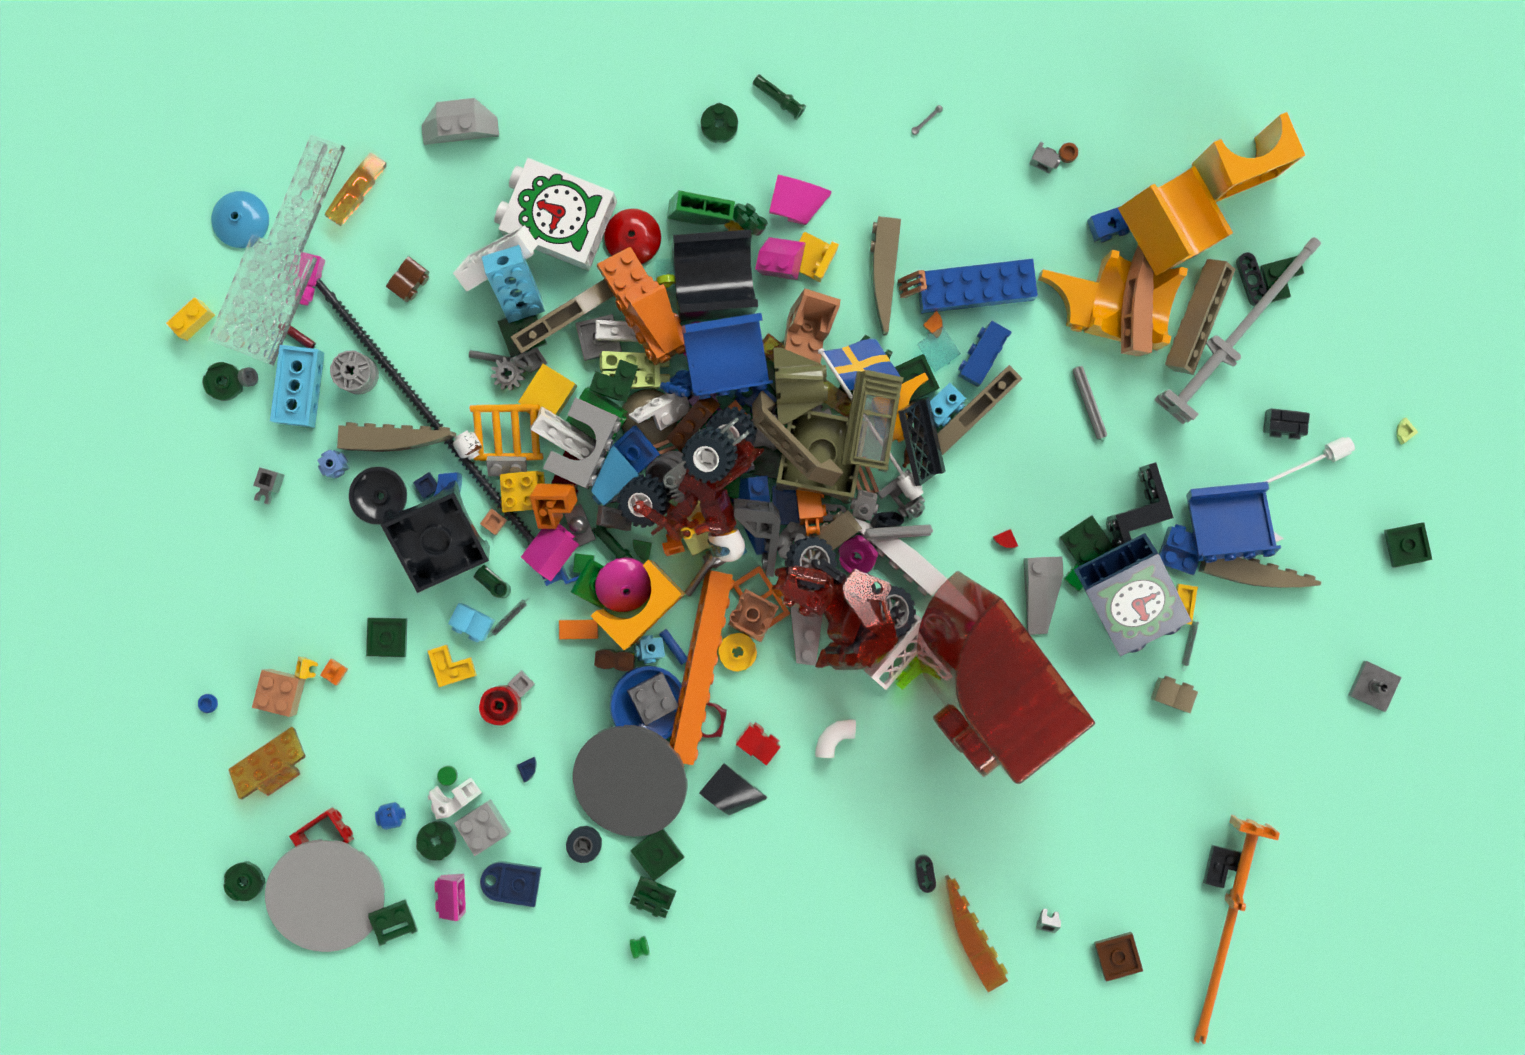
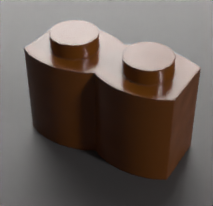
(408, 279)
(609, 658)

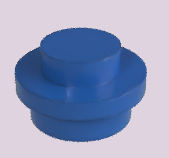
(207, 703)

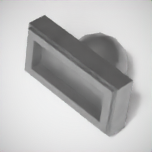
(612, 518)
(580, 525)

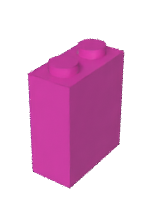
(550, 551)

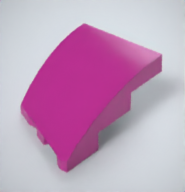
(797, 199)

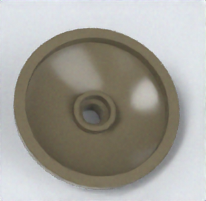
(648, 426)

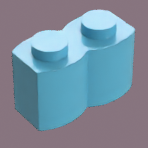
(471, 622)

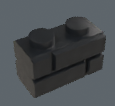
(1286, 422)

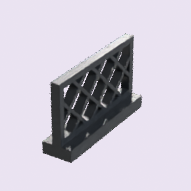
(928, 448)

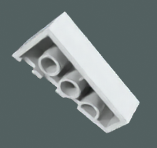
(472, 271)

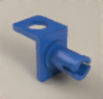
(561, 575)

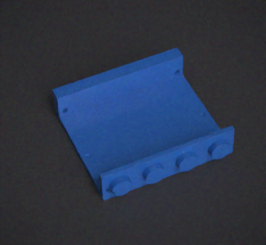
(725, 355)

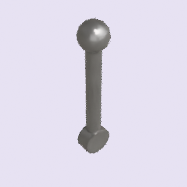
(915, 130)

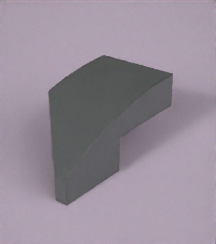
(530, 360)

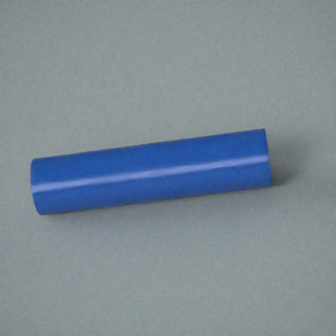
(673, 646)

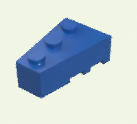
(983, 353)

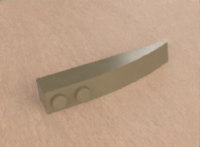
(884, 266)

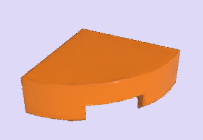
(933, 323)

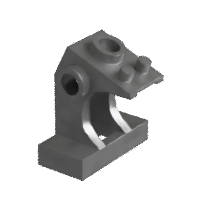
(912, 509)

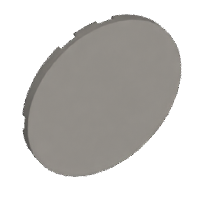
(324, 895)

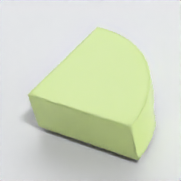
(1405, 431)

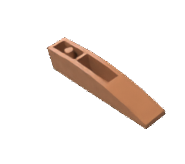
(1137, 308)

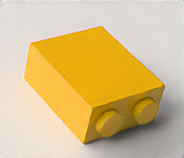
(548, 390)

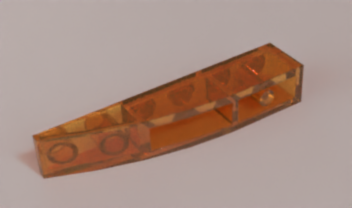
(974, 940)

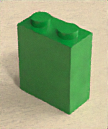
(603, 403)

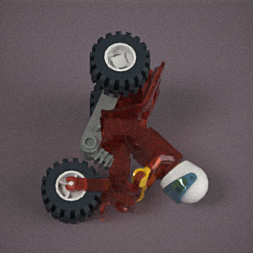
(709, 464)

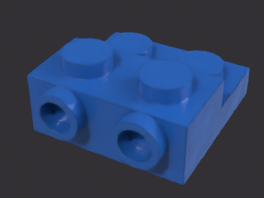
(1179, 550)

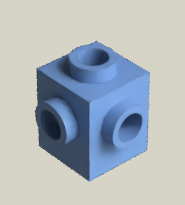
(339, 464)

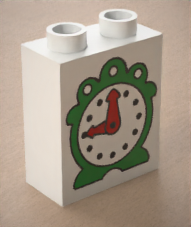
(559, 212)

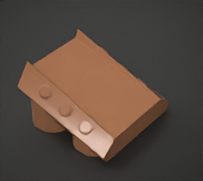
(753, 615)

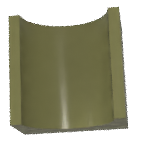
(825, 439)

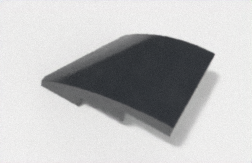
(731, 791)

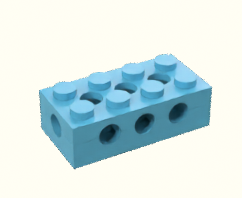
(512, 264)
(288, 377)

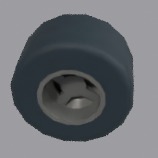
(581, 850)

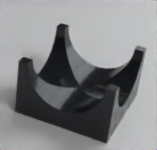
(435, 539)

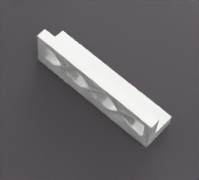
(563, 434)
(879, 668)

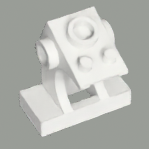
(445, 807)

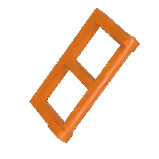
(752, 573)

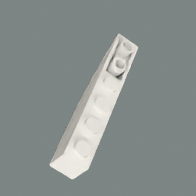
(908, 560)

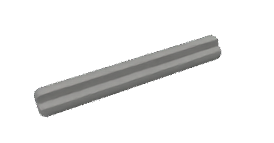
(1089, 402)
(898, 532)

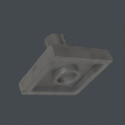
(1374, 686)

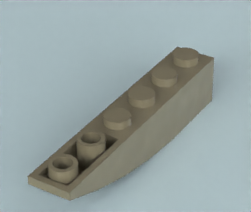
(562, 316)
(978, 408)
(389, 438)
(1257, 574)

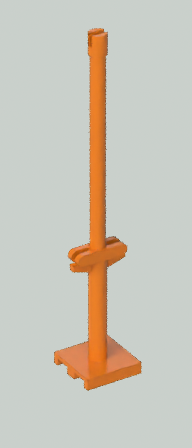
(1235, 902)

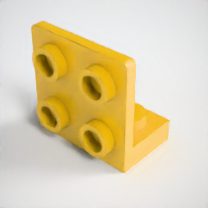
(816, 256)
(517, 489)

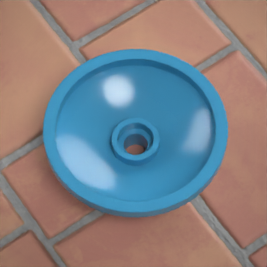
(251, 220)

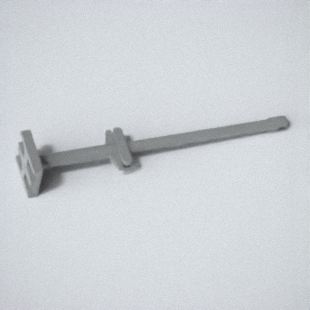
(1223, 350)

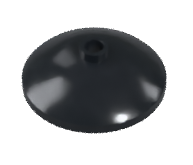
(368, 486)

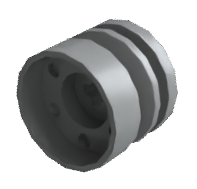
(364, 376)

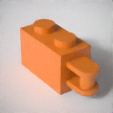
(810, 510)

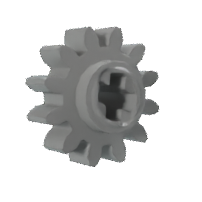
(504, 380)

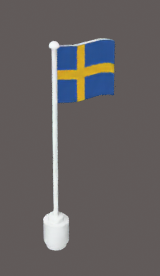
(860, 357)

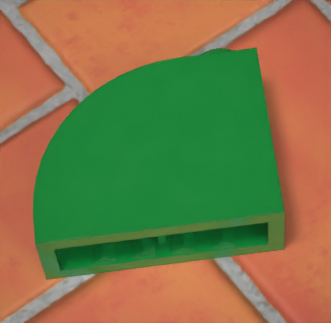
(700, 209)

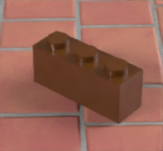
(693, 421)

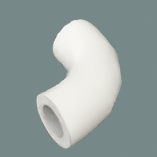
(833, 735)

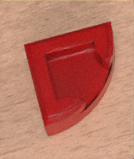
(1006, 539)

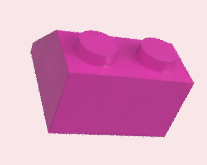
(780, 258)
(451, 896)

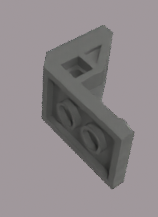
(762, 521)

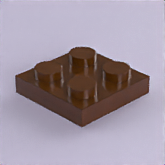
(1118, 956)

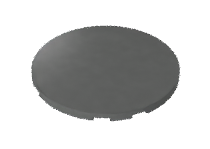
(630, 780)

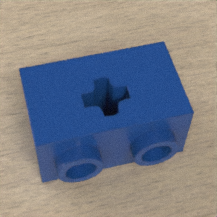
(1102, 231)

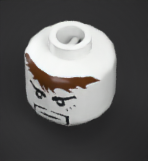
(467, 445)

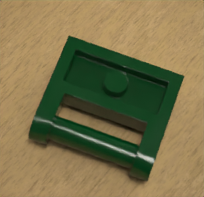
(392, 916)

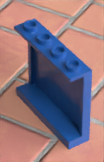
(1232, 522)

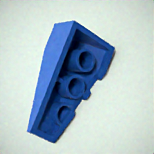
(755, 489)

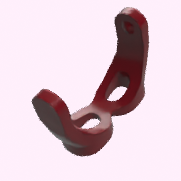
(723, 712)

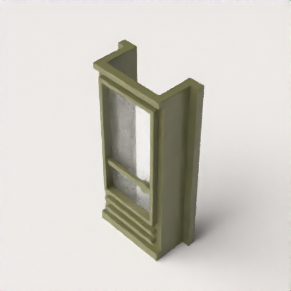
(872, 420)

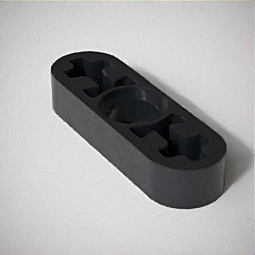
(1244, 277)

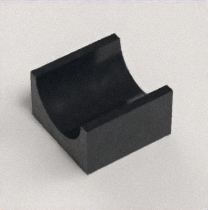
(713, 275)

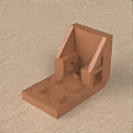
(810, 323)

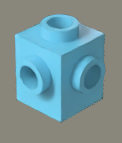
(655, 647)

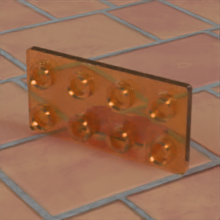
(269, 765)

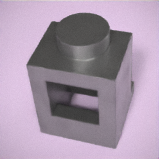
(1045, 158)

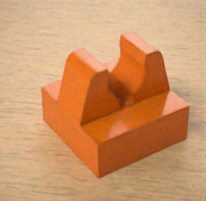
(672, 547)
(334, 672)

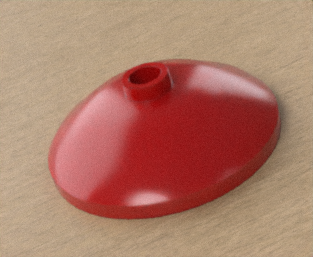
(646, 238)

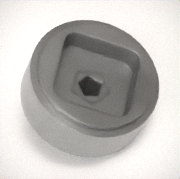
(247, 377)

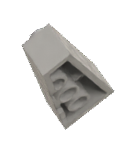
(806, 636)

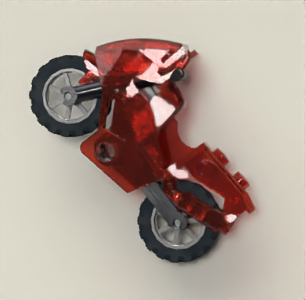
(858, 614)

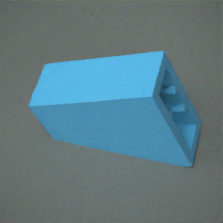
(612, 477)

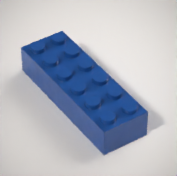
(978, 286)

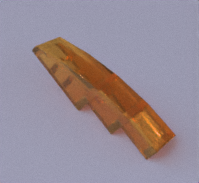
(355, 188)

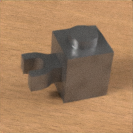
(268, 482)

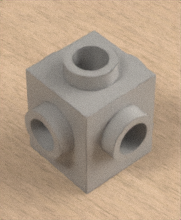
(864, 505)

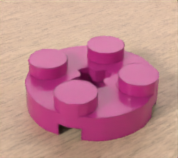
(861, 546)

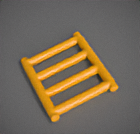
(514, 409)

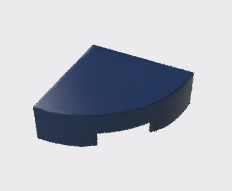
(527, 769)

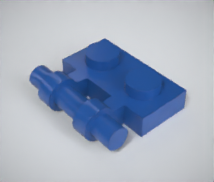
(679, 384)

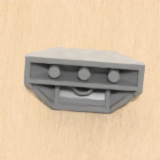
(458, 122)

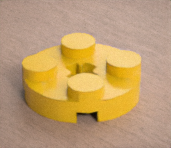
(743, 661)

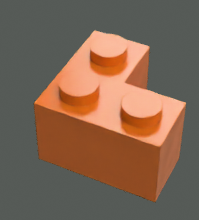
(550, 503)

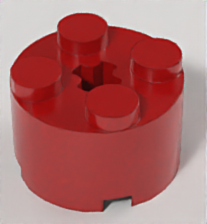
(489, 702)

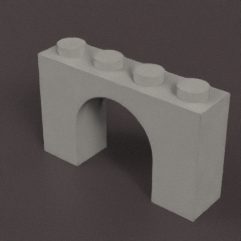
(583, 471)

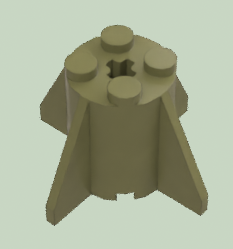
(797, 384)

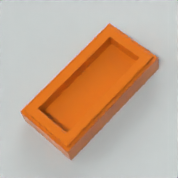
(578, 629)

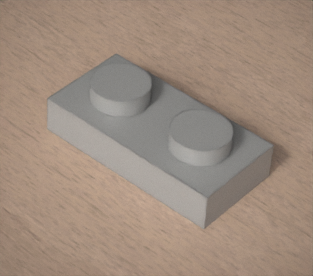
(504, 464)

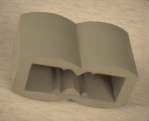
(1174, 695)

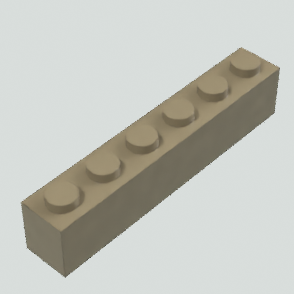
(1200, 316)

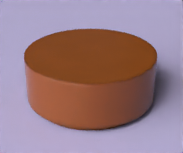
(1068, 152)

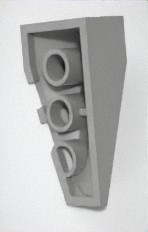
(1042, 587)

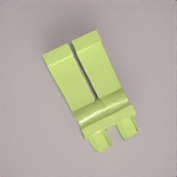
(648, 373)

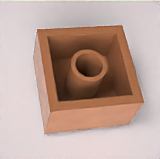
(278, 692)

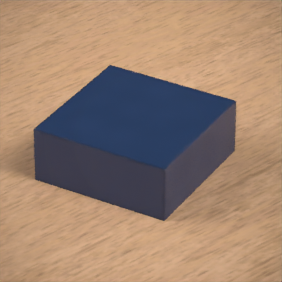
(426, 485)

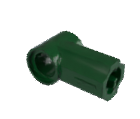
(491, 581)

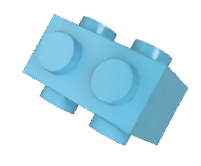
(944, 406)

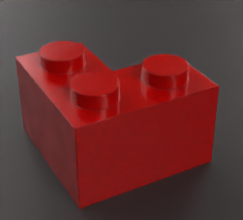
(757, 743)

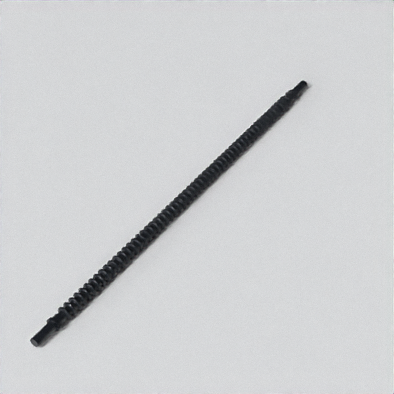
(331, 298)

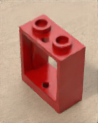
(299, 837)

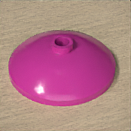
(621, 575)

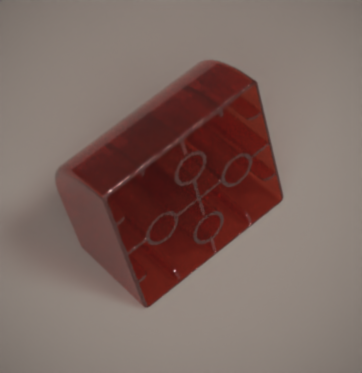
(996, 683)

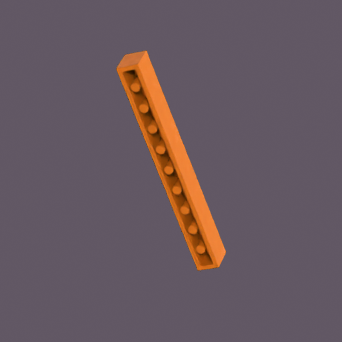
(700, 665)

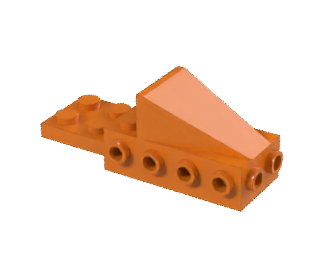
(644, 306)

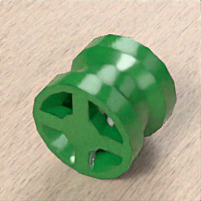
(639, 947)

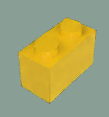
(190, 319)

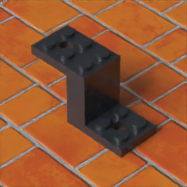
(1143, 516)

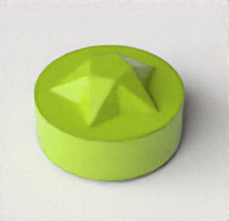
(667, 280)

